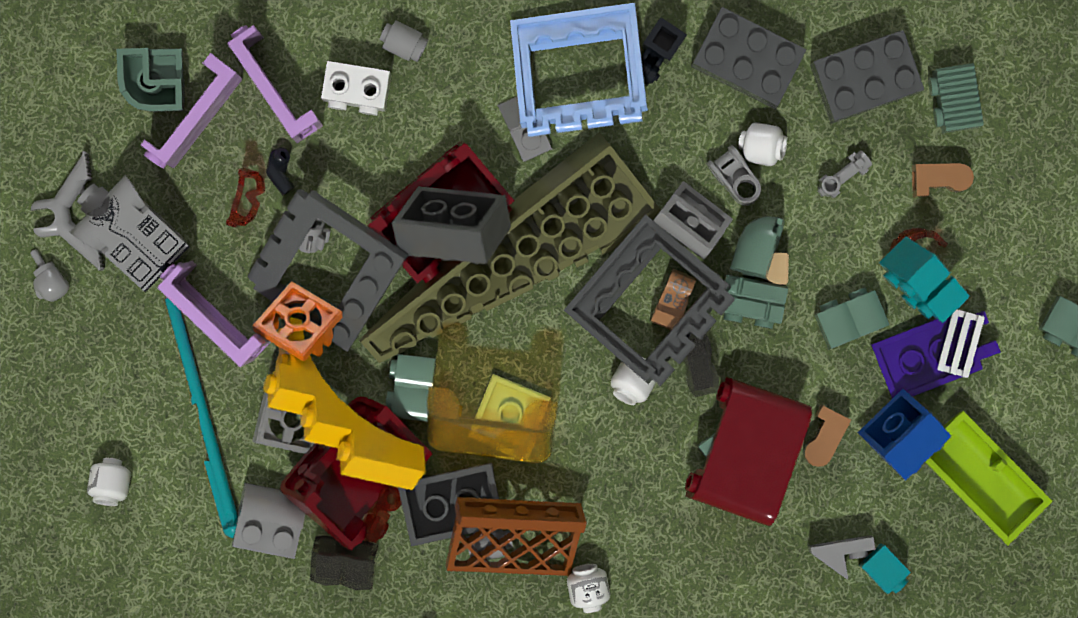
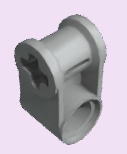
(734, 174)

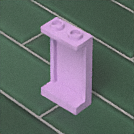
(240, 45)
(198, 116)
(207, 317)

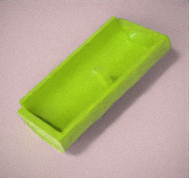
(987, 479)

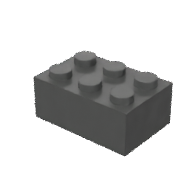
(748, 58)
(867, 76)
(452, 224)
(431, 503)

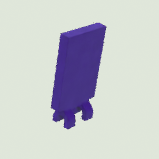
(912, 356)

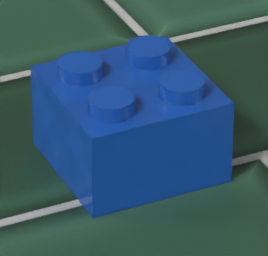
(904, 434)

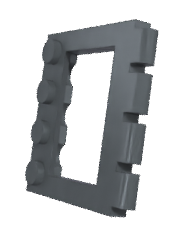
(620, 272)
(369, 284)

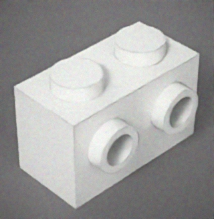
(357, 82)

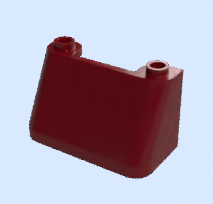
(454, 170)
(751, 452)
(336, 499)

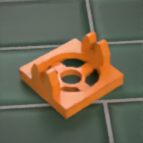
(321, 335)

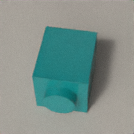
(885, 569)

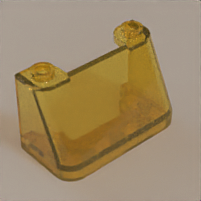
(486, 438)

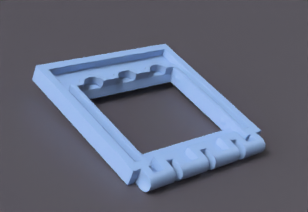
(571, 30)

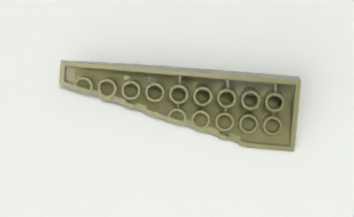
(556, 222)

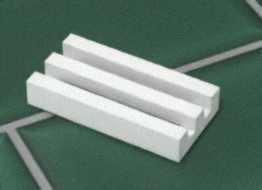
(972, 348)

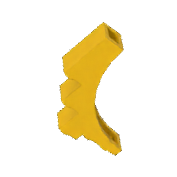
(328, 421)

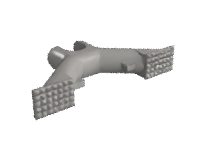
(61, 208)

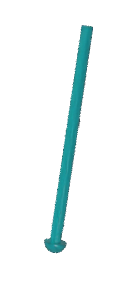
(215, 466)

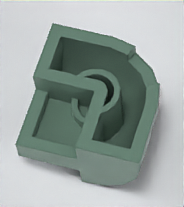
(152, 78)
(757, 247)

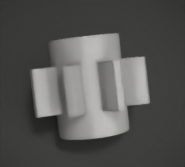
(316, 237)

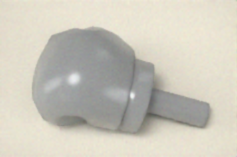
(48, 282)

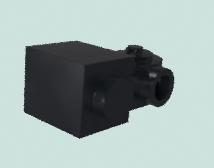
(660, 47)

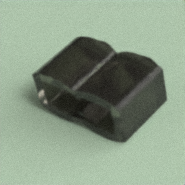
(700, 373)
(338, 565)

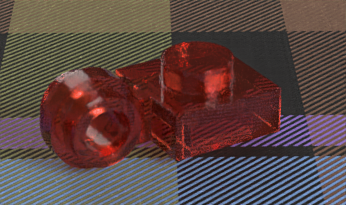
(377, 517)

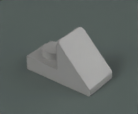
(527, 146)
(833, 552)

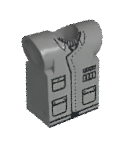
(131, 235)

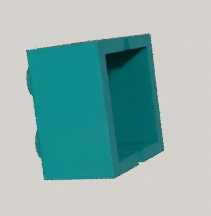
(923, 280)

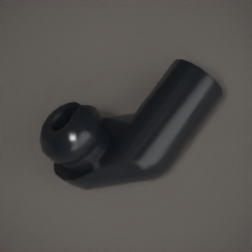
(277, 169)

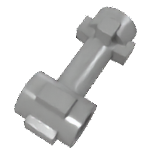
(830, 185)

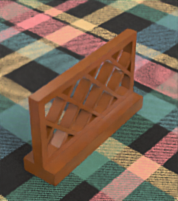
(519, 518)

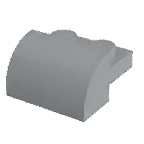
(693, 220)
(267, 522)

